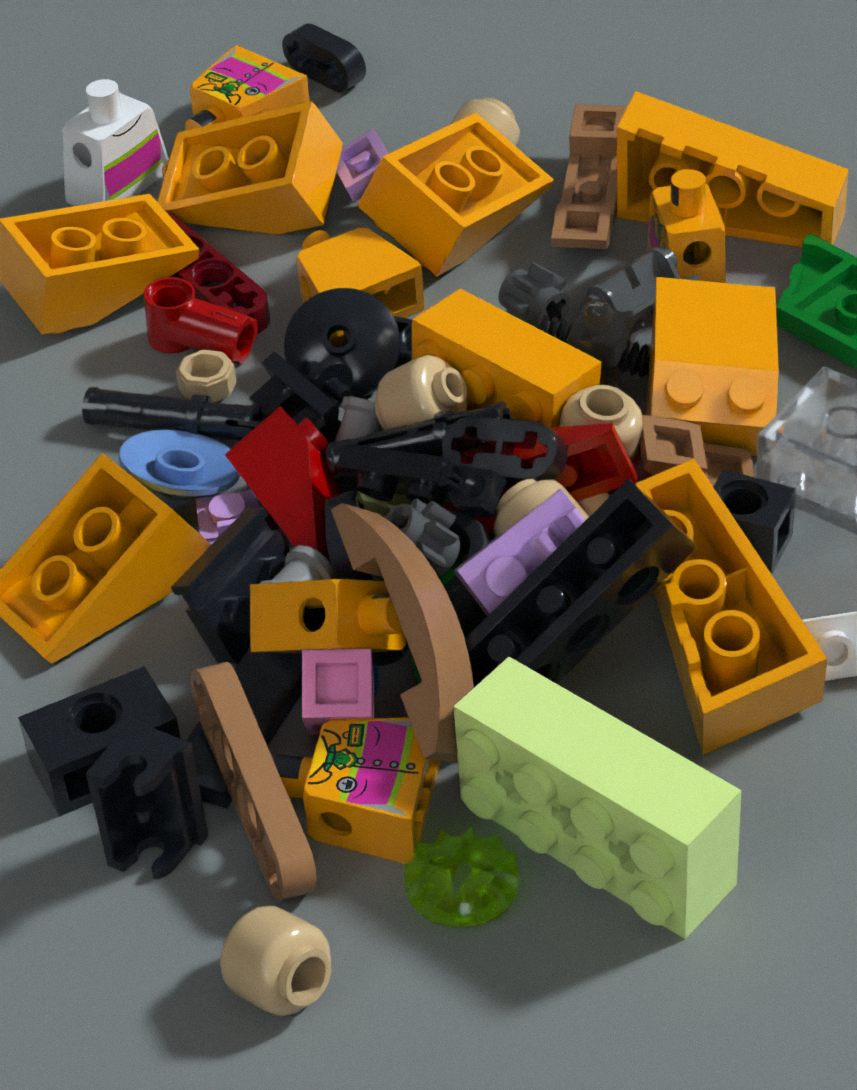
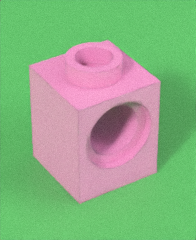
(336, 686)

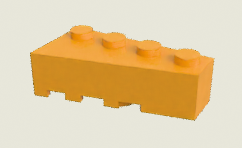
(756, 183)
(728, 621)

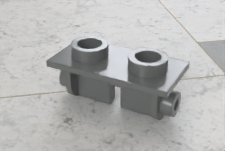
(642, 274)

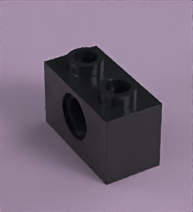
(75, 731)

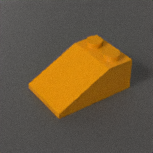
(254, 172)
(452, 191)
(88, 259)
(714, 358)
(95, 562)

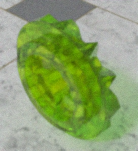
(483, 894)

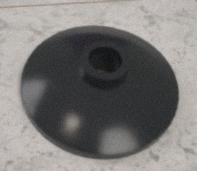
(372, 331)

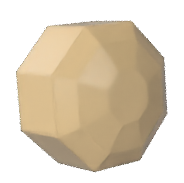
(206, 374)

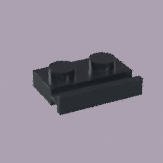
(221, 580)

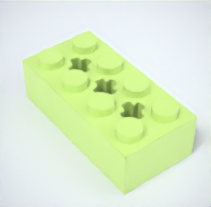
(598, 796)

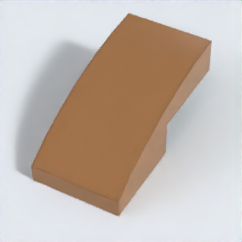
(673, 442)

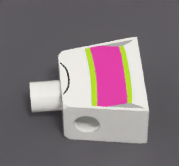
(111, 147)

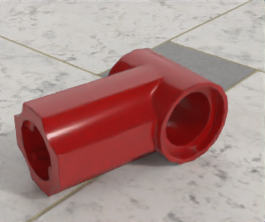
(183, 322)

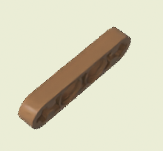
(253, 782)

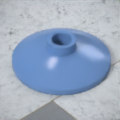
(178, 463)

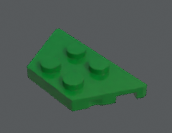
(822, 300)

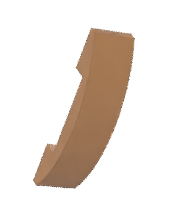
(590, 185)
(426, 620)

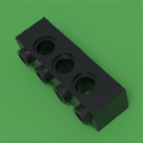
(582, 588)

